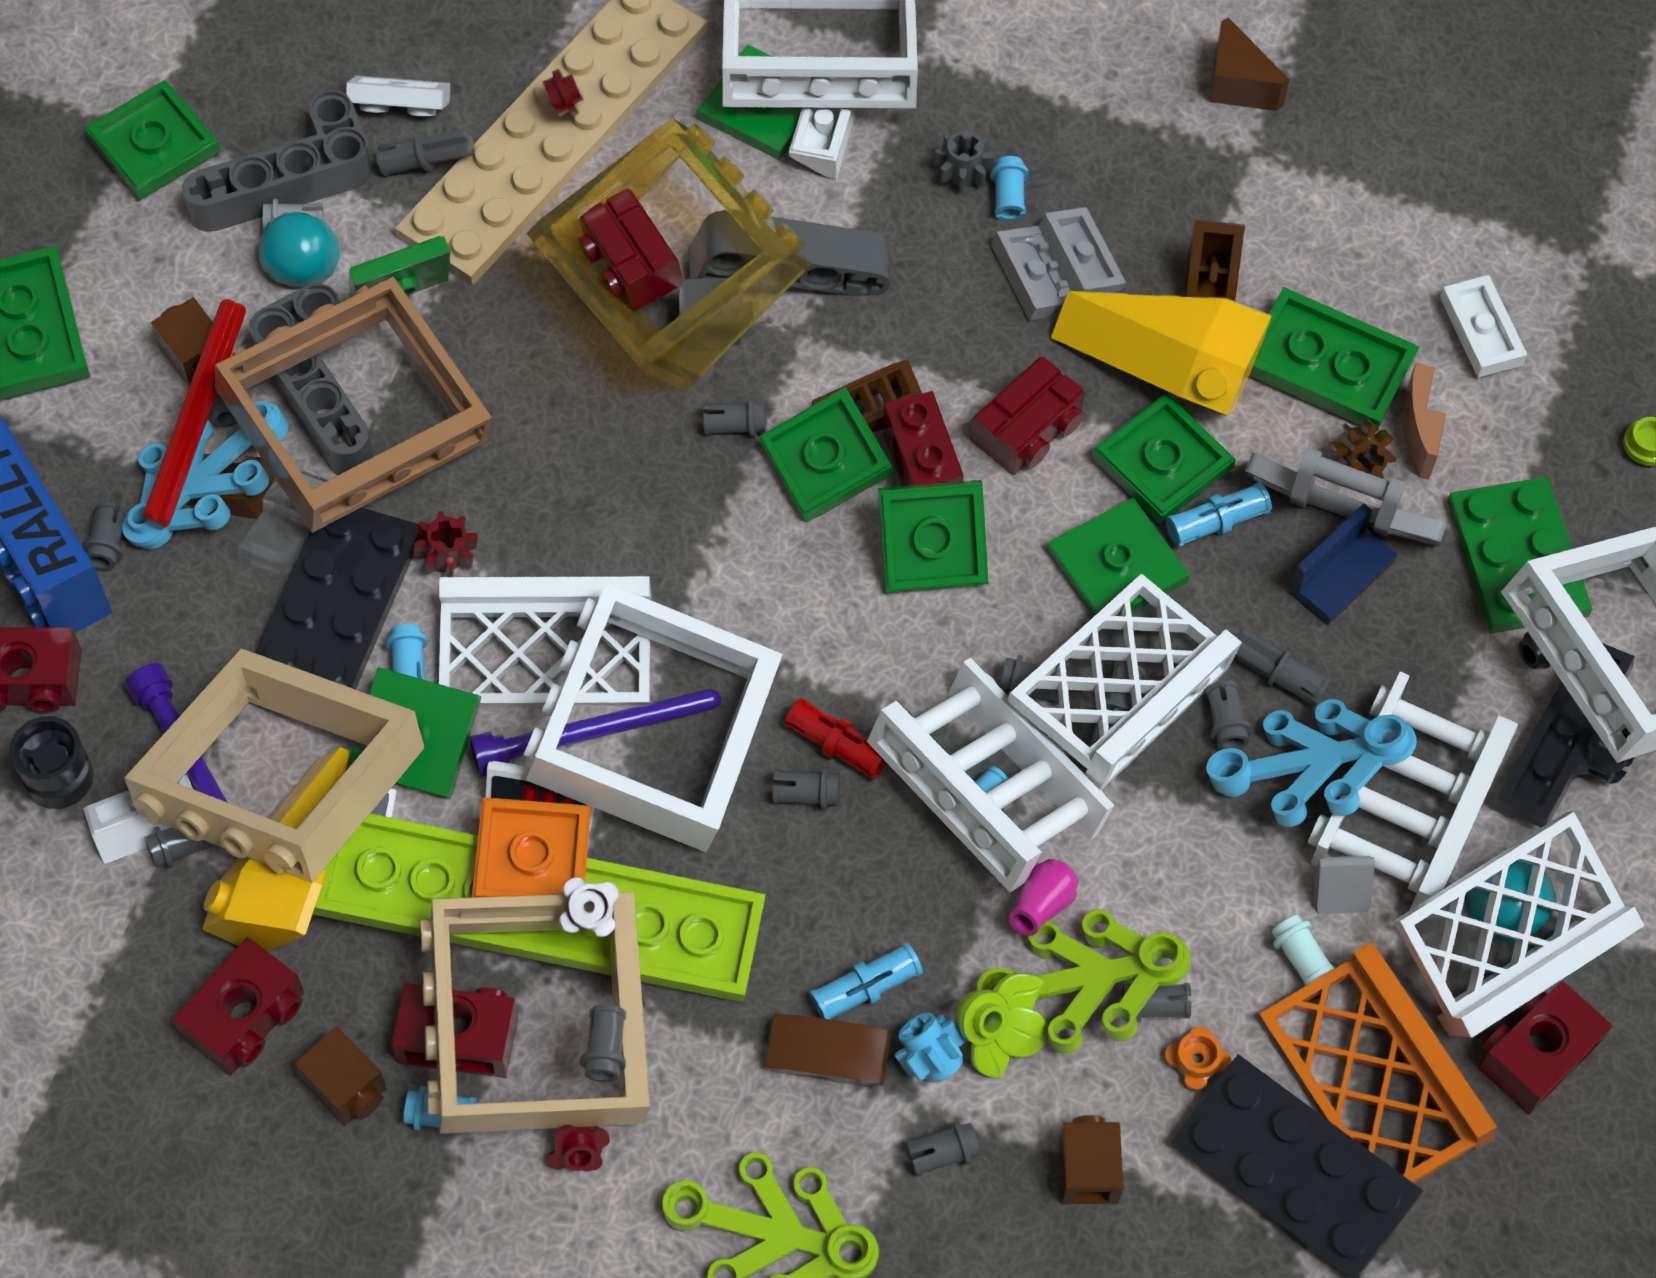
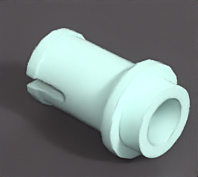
(1301, 948)

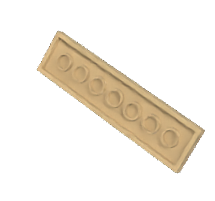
(534, 151)

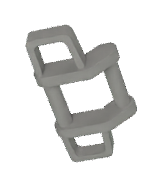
(1301, 490)

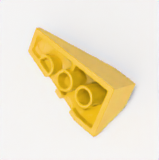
(1174, 342)
(257, 900)

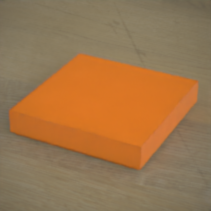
(529, 847)

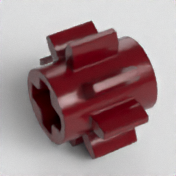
(431, 546)

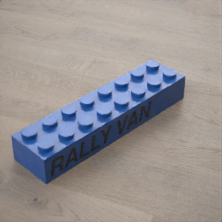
(40, 549)

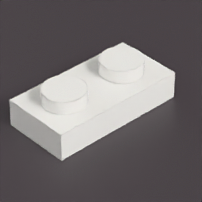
(378, 94)
(1483, 326)

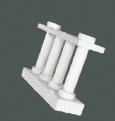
(1463, 790)
(961, 803)

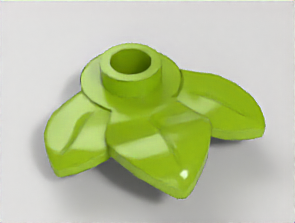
(1002, 1023)

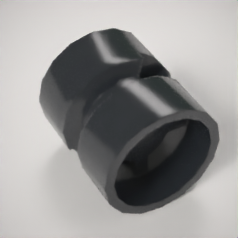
(51, 762)

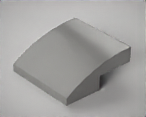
(1054, 259)

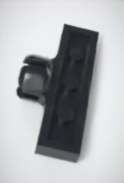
(1558, 753)

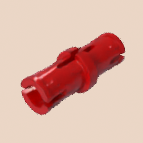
(835, 737)

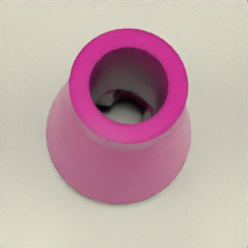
(1044, 895)

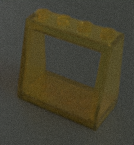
(718, 320)

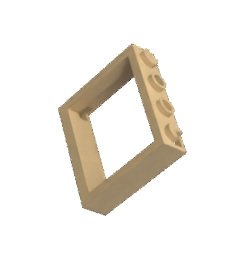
(385, 728)
(519, 915)

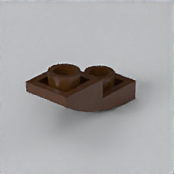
(828, 1049)

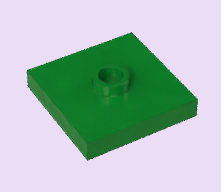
(760, 127)
(152, 139)
(412, 267)
(826, 455)
(1163, 458)
(933, 536)
(1112, 552)
(445, 726)

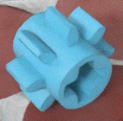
(930, 1047)

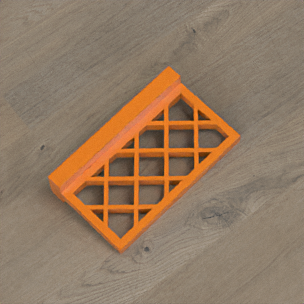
(1415, 1042)

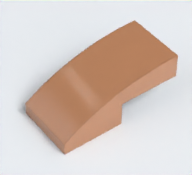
(1422, 425)

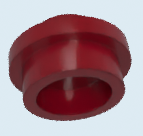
(563, 93)

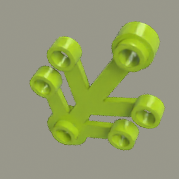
(1098, 974)
(782, 1231)

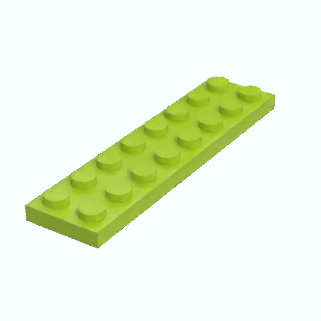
(687, 929)

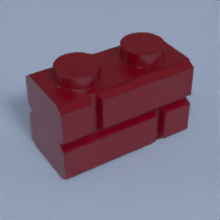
(630, 250)
(1028, 416)

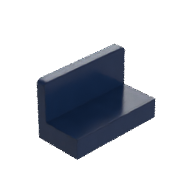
(1341, 567)

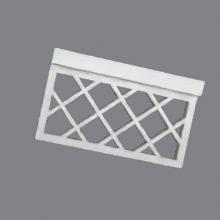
(534, 599)
(1149, 714)
(1528, 971)

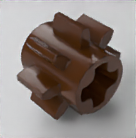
(1357, 440)

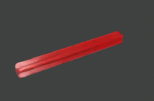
(193, 415)

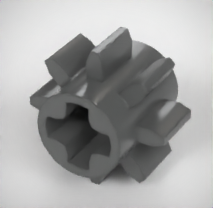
(964, 159)

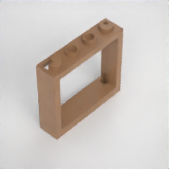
(388, 470)

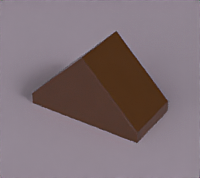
(1244, 73)
(1214, 259)

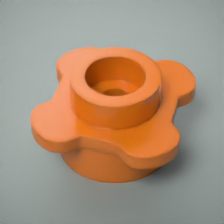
(1199, 1042)

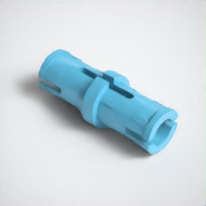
(1218, 514)
(898, 965)

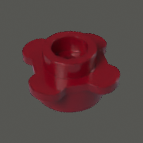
(578, 1148)

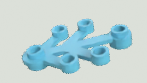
(203, 482)
(1376, 743)

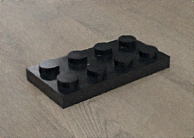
(340, 595)
(1296, 1168)

